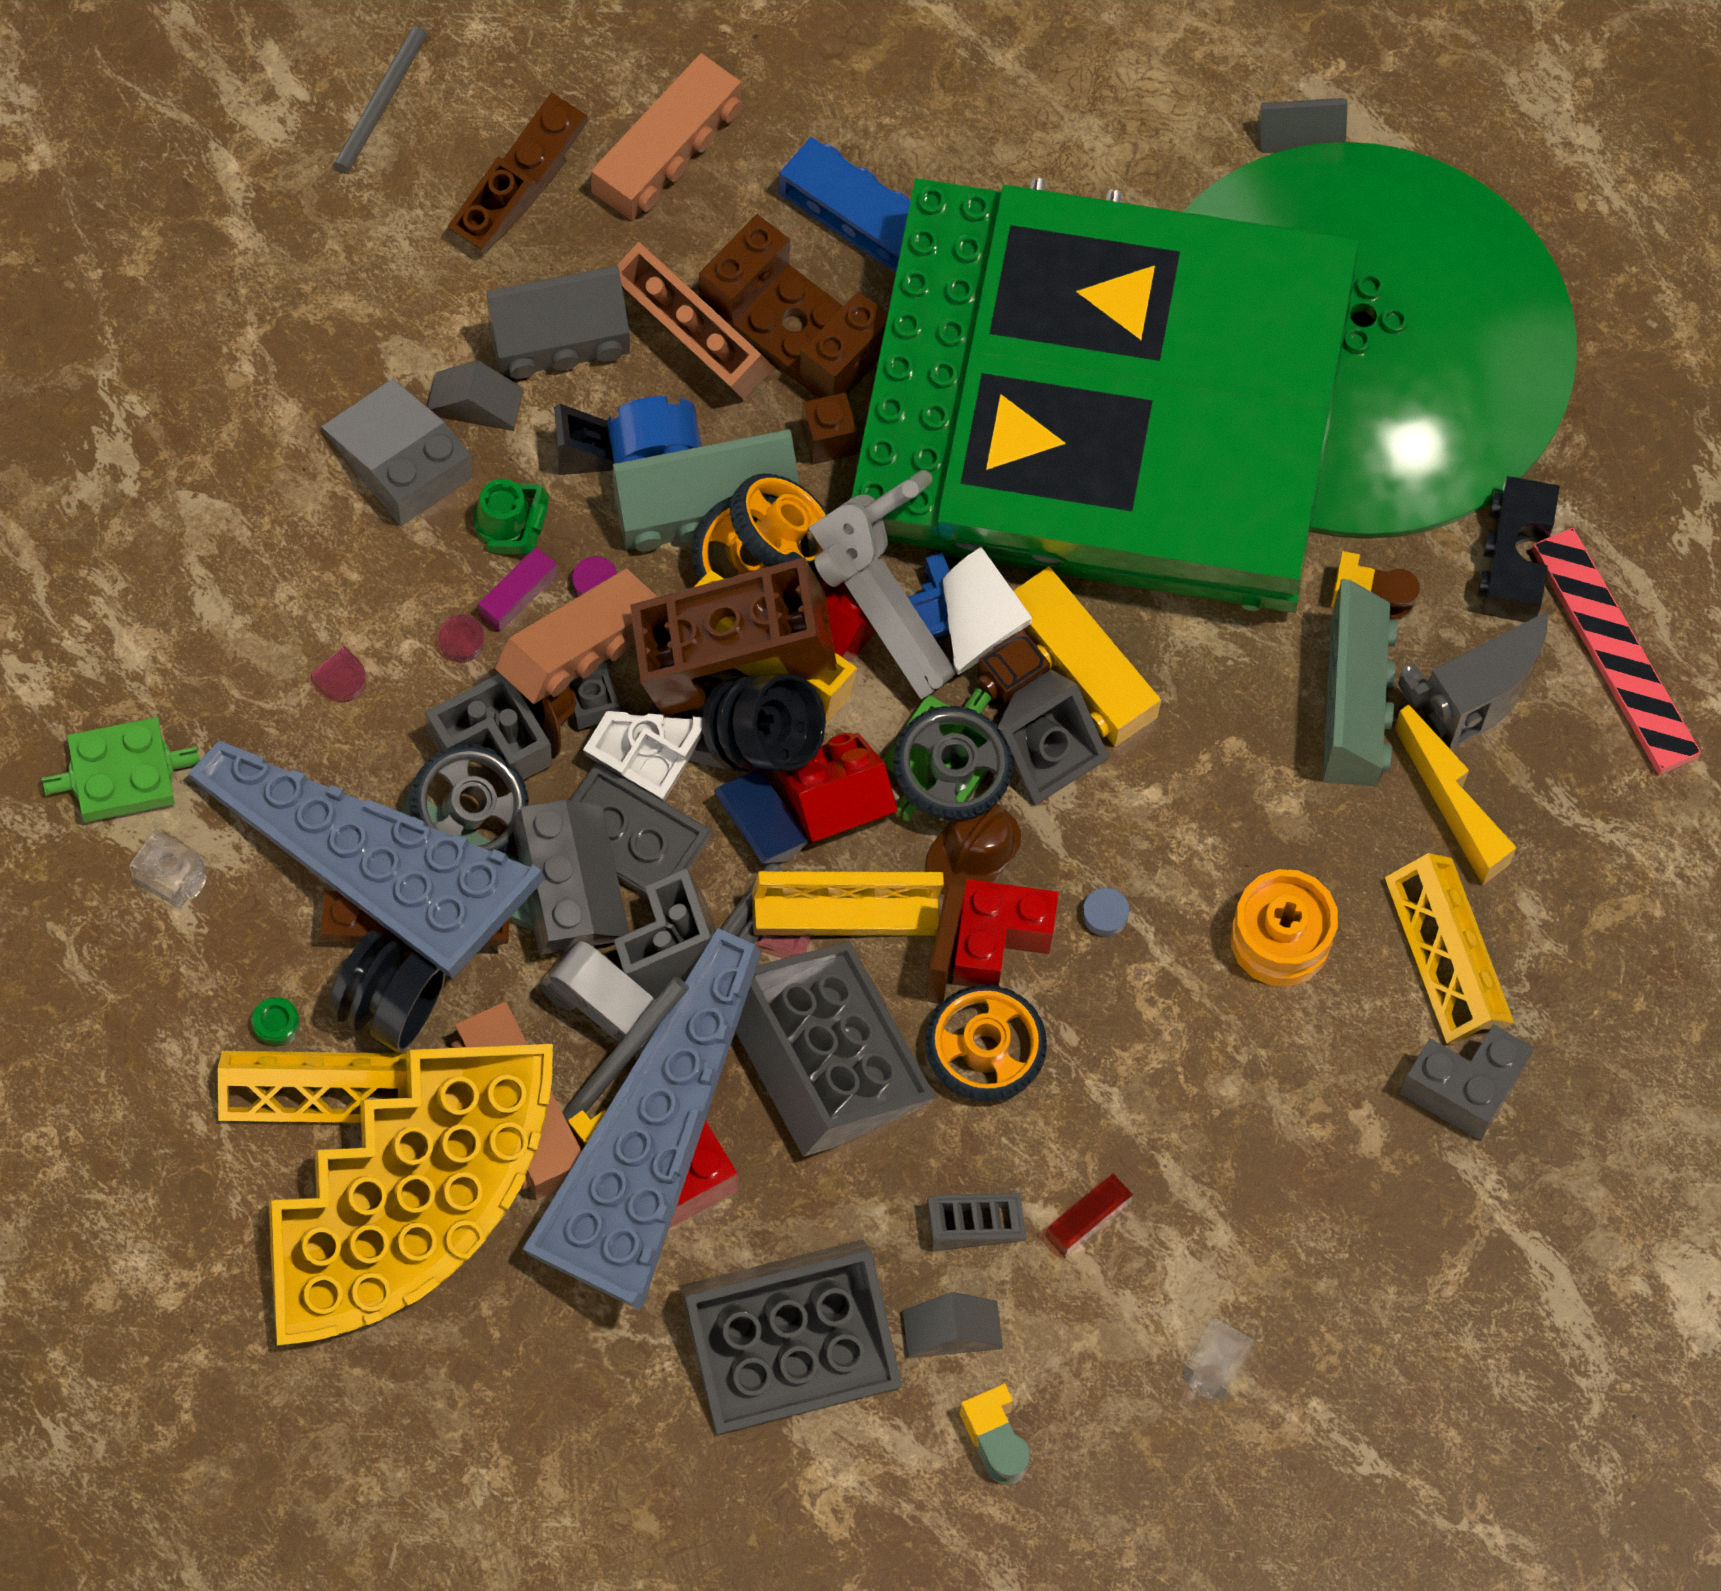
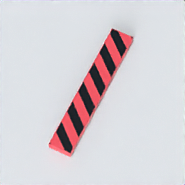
(1616, 652)

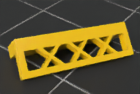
(846, 903)
(1463, 942)
(306, 1071)

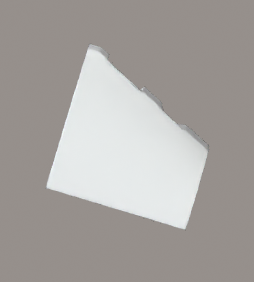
(980, 609)
(645, 748)

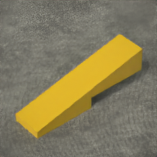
(1445, 776)

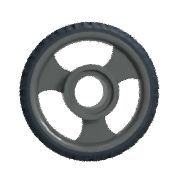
(452, 766)
(941, 799)

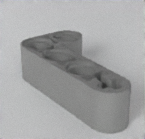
(598, 989)

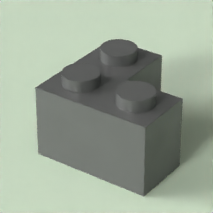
(494, 718)
(674, 941)
(1466, 1090)

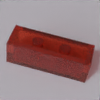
(1089, 1215)

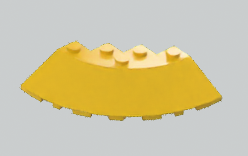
(415, 1195)

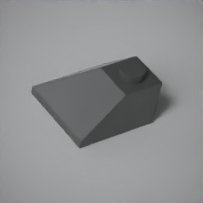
(1050, 735)

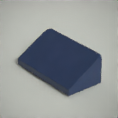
(762, 817)

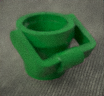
(505, 519)

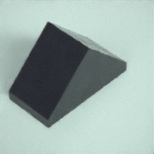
(581, 442)

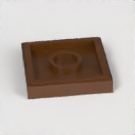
(945, 943)

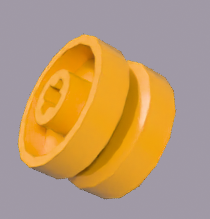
(1284, 927)

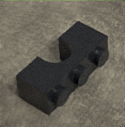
(1524, 514)

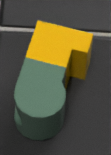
(999, 1448)

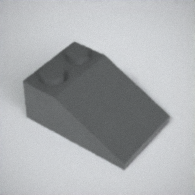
(400, 450)

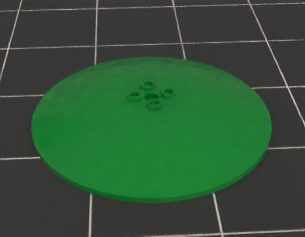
(1464, 342)

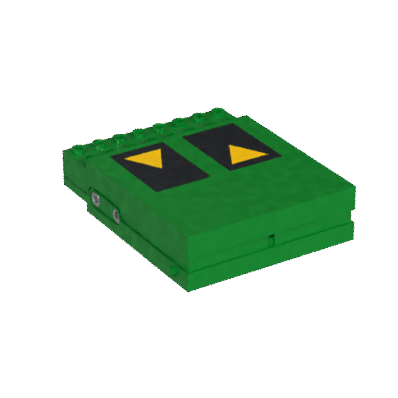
(1109, 389)

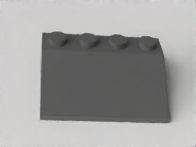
(828, 1048)
(790, 1336)

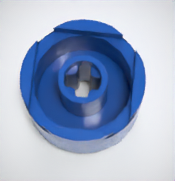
(653, 428)

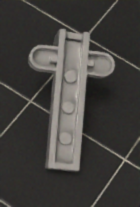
(851, 545)

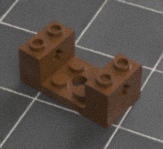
(758, 290)
(776, 614)

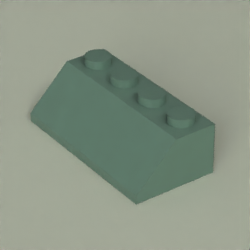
(670, 493)
(1358, 687)

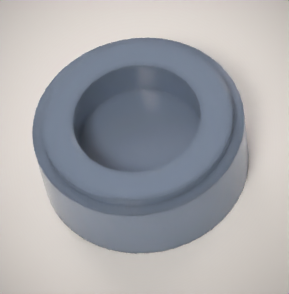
(1105, 912)

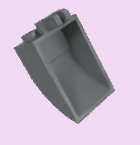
(1477, 687)

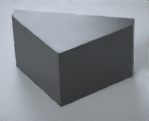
(476, 396)
(952, 1326)

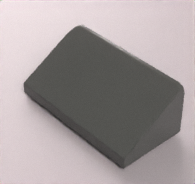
(1301, 123)

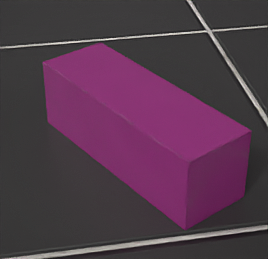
(517, 589)

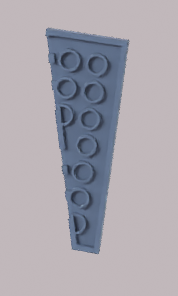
(406, 876)
(629, 1177)

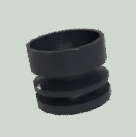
(764, 722)
(379, 987)

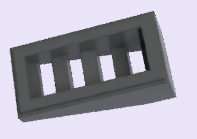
(960, 1238)

